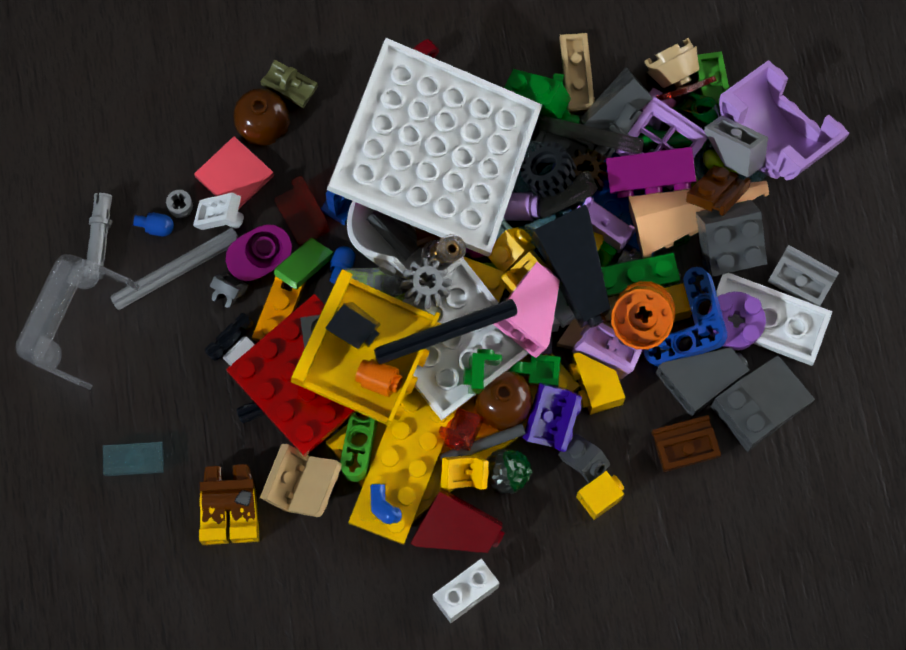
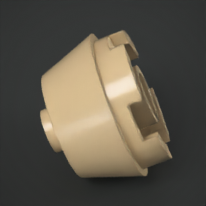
(674, 65)

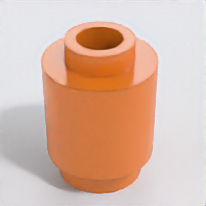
(378, 377)

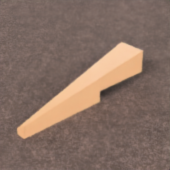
(668, 217)

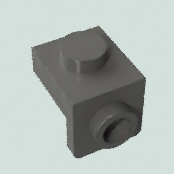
(585, 458)

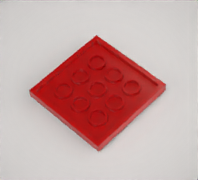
(266, 378)

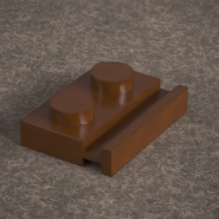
(718, 190)
(686, 443)

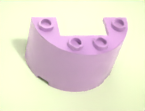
(792, 137)

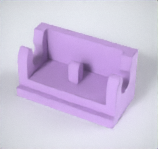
(612, 228)
(605, 347)

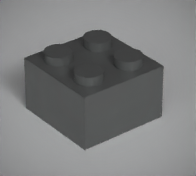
(732, 240)

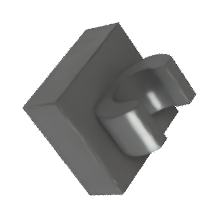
(229, 286)

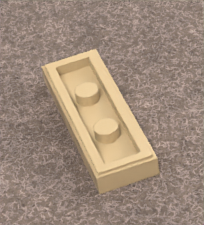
(577, 71)

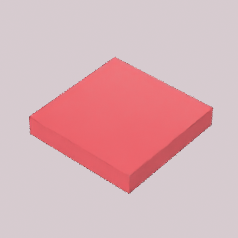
(235, 171)

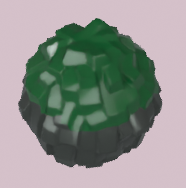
(508, 470)

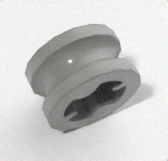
(179, 194)

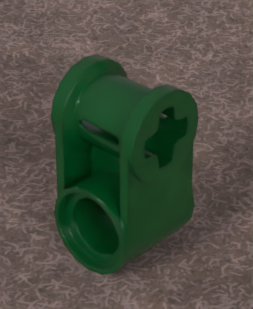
(698, 109)

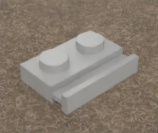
(803, 276)

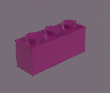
(651, 172)

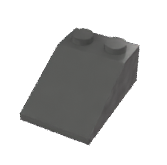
(761, 402)

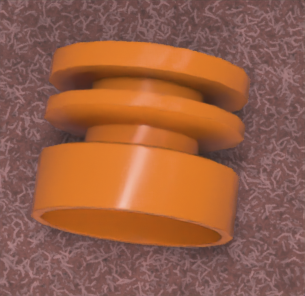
(633, 327)

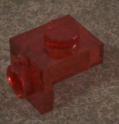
(461, 430)

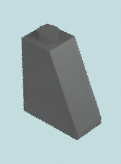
(613, 100)
(702, 377)

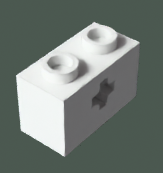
(466, 590)

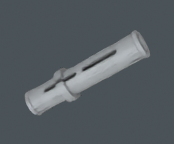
(99, 224)

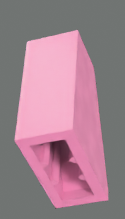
(536, 306)

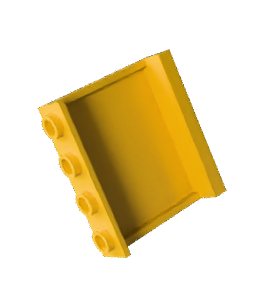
(332, 364)

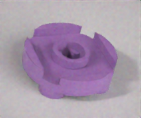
(750, 311)

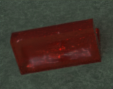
(302, 212)

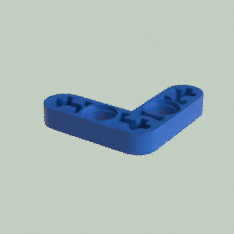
(702, 325)

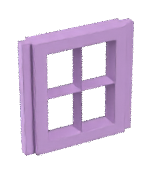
(671, 118)

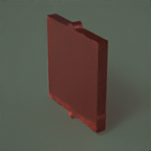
(686, 88)

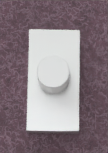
(218, 212)

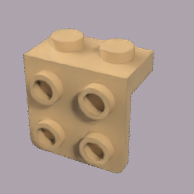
(300, 482)

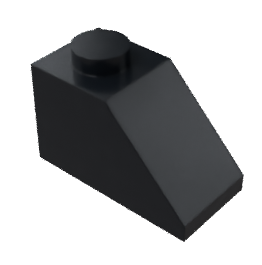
(354, 326)

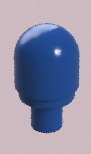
(155, 224)
(343, 259)

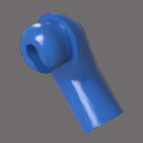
(381, 508)

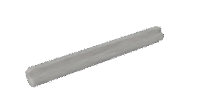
(174, 269)

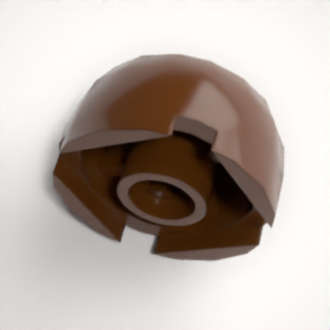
(261, 116)
(504, 401)

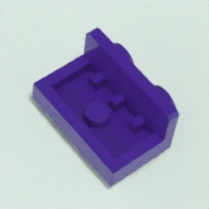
(553, 417)

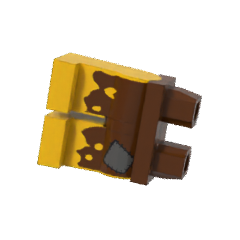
(226, 497)

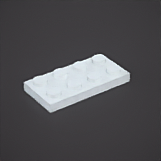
(791, 325)

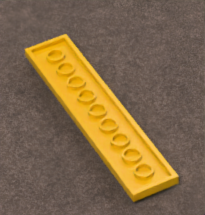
(410, 449)

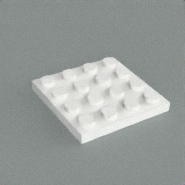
(442, 374)

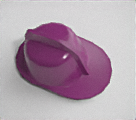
(258, 252)

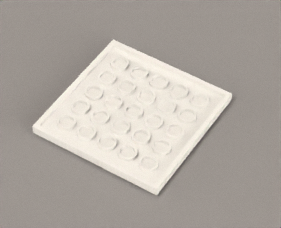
(435, 147)

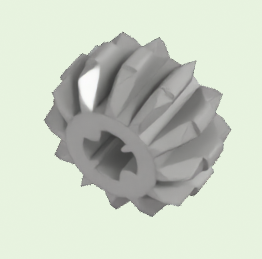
(424, 293)

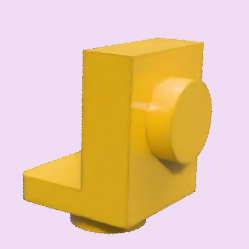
(510, 248)
(519, 270)
(464, 472)

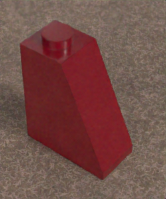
(457, 526)

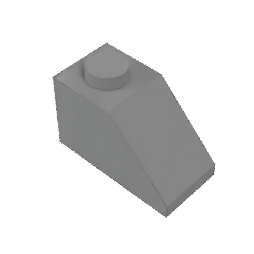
(737, 145)

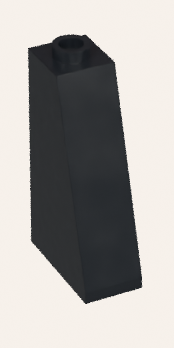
(573, 258)

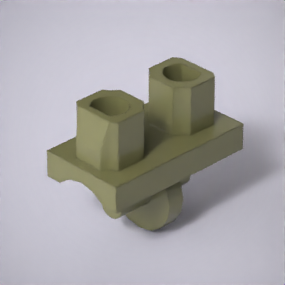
(289, 83)

